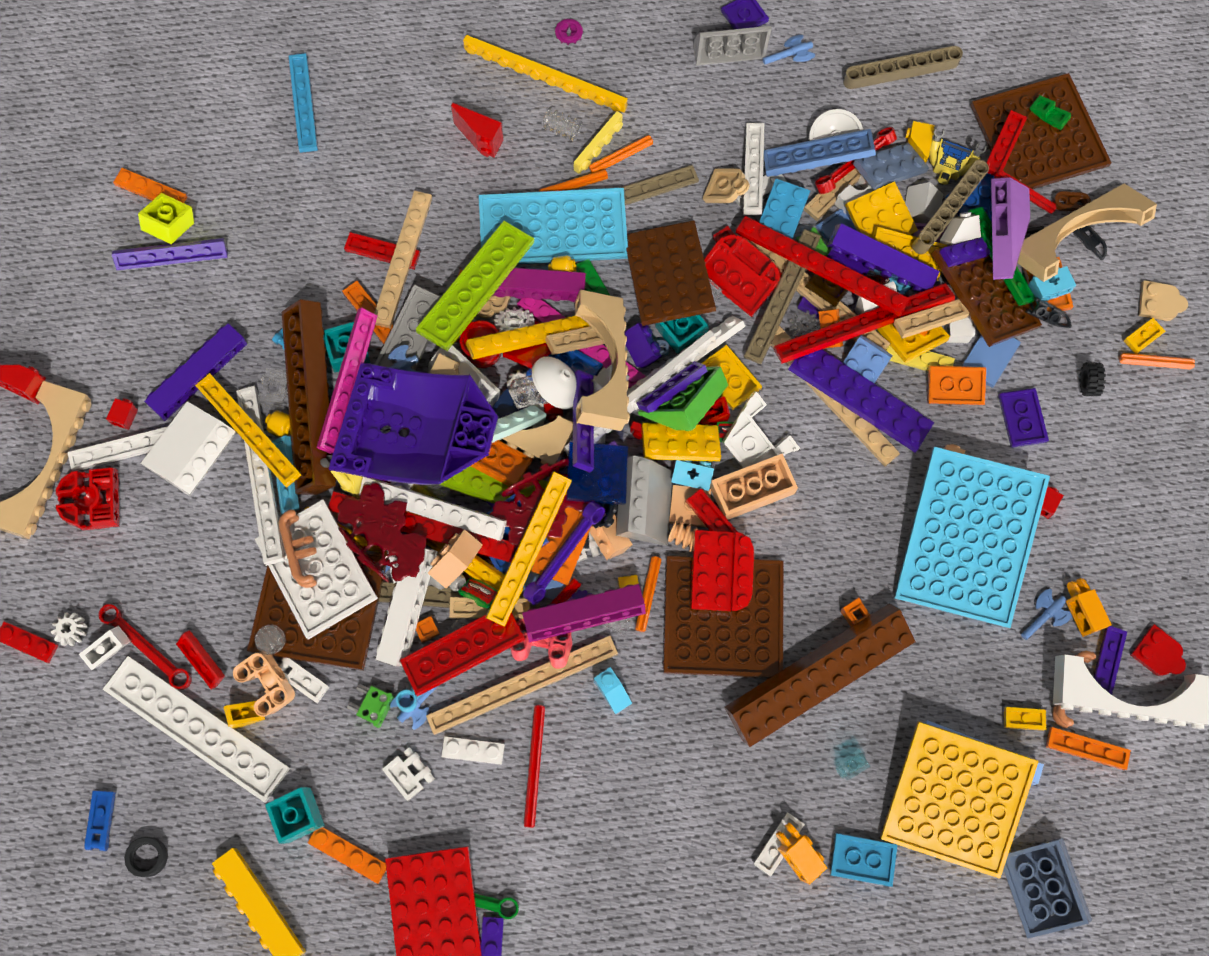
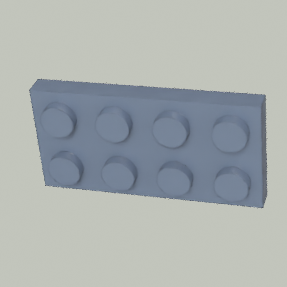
(891, 165)

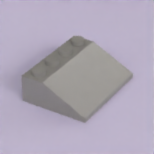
(731, 45)
(647, 502)

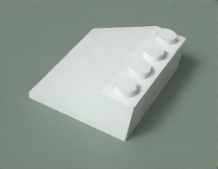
(188, 448)

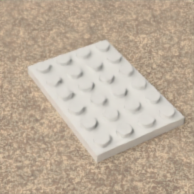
(339, 577)

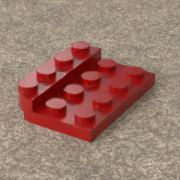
(742, 272)
(721, 571)

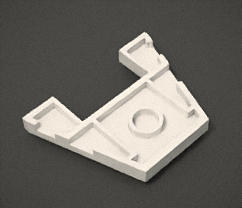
(747, 440)

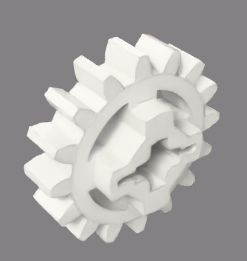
(513, 319)

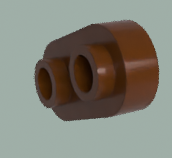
(1070, 200)

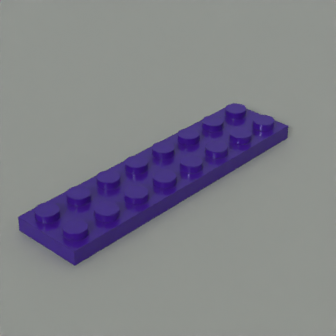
(863, 398)

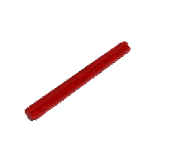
(534, 766)

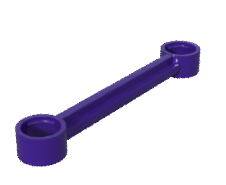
(536, 590)

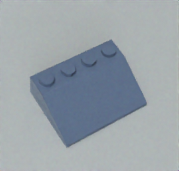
(1046, 888)

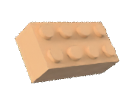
(753, 487)

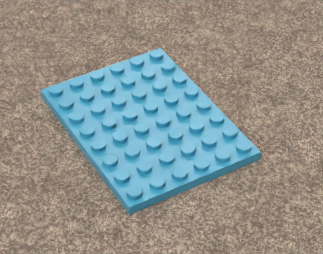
(971, 537)

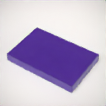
(1023, 417)

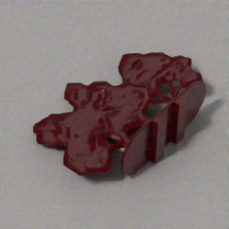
(519, 517)
(382, 528)

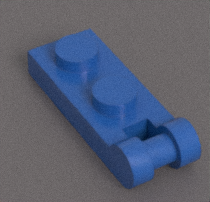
(99, 820)

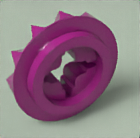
(563, 26)

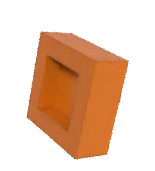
(426, 629)

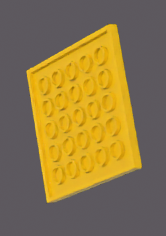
(959, 799)

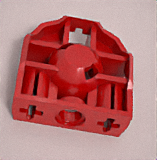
(100, 514)

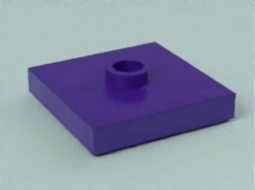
(744, 14)

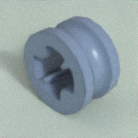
(666, 347)

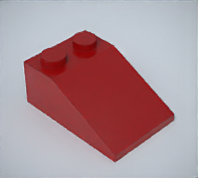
(480, 130)
(21, 381)

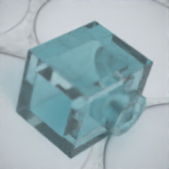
(852, 765)

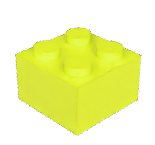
(166, 218)

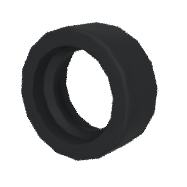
(132, 848)

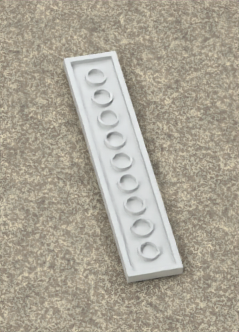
(196, 729)

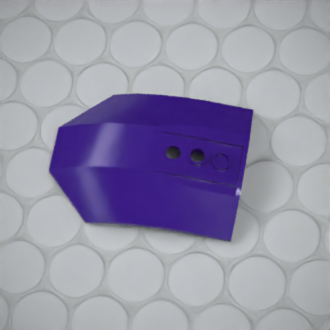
(446, 421)

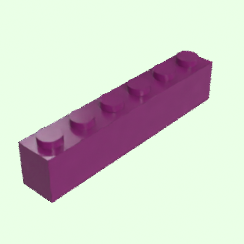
(542, 284)
(584, 612)

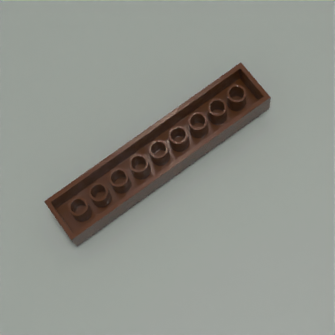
(306, 393)
(819, 674)

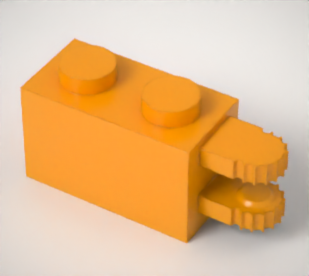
(1086, 608)
(800, 855)

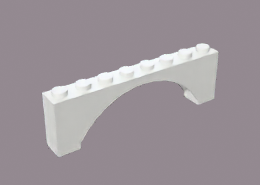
(1078, 689)

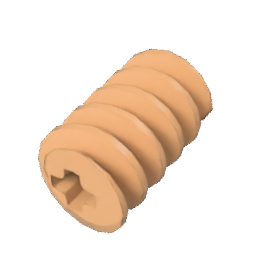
(682, 535)

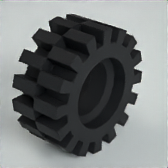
(1092, 379)

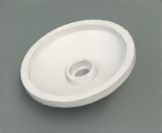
(834, 123)
(554, 381)

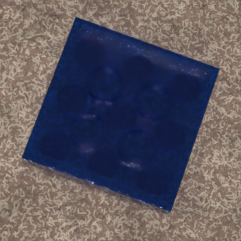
(605, 482)

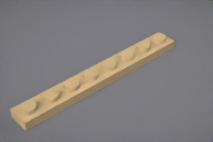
(402, 259)

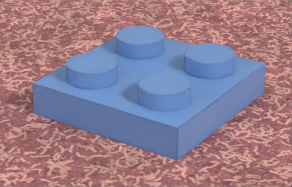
(867, 359)

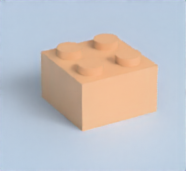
(454, 558)

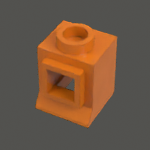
(848, 610)

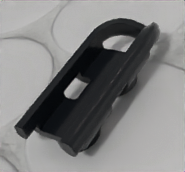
(1091, 242)
(1052, 317)
(608, 519)

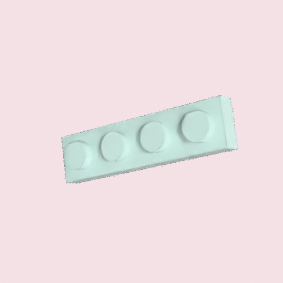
(518, 421)

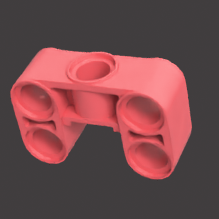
(553, 645)

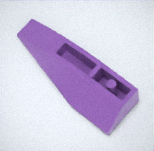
(1009, 224)

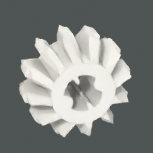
(76, 627)

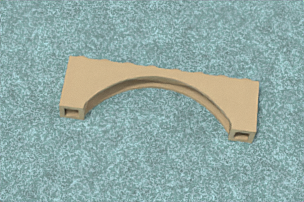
(1117, 205)
(609, 405)
(66, 413)
(543, 442)

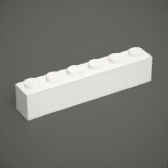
(404, 614)

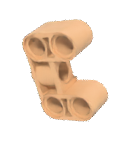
(271, 678)

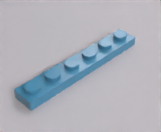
(303, 103)

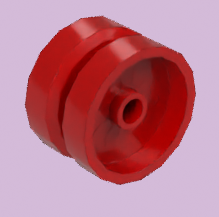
(475, 330)

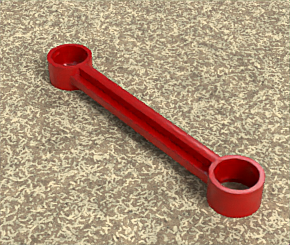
(827, 183)
(145, 647)

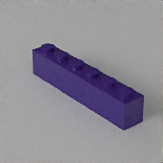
(882, 258)
(209, 359)

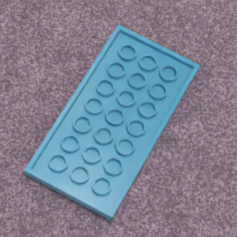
(561, 222)

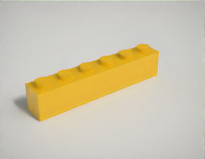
(257, 905)

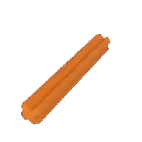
(621, 154)
(578, 182)
(1158, 361)
(649, 592)

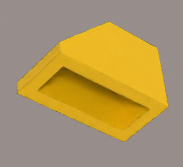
(920, 138)

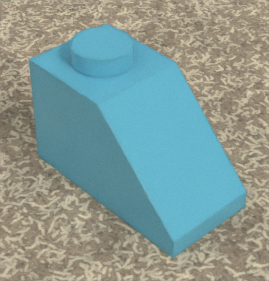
(612, 690)

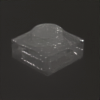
(458, 624)

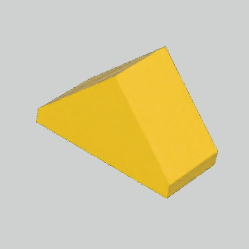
(241, 714)

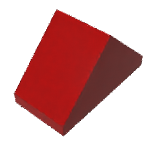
(717, 413)

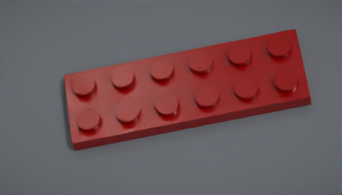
(459, 652)

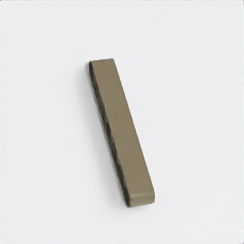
(910, 67)
(950, 207)

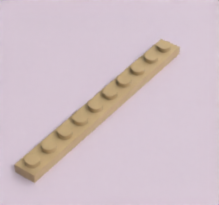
(821, 304)
(863, 430)
(520, 686)

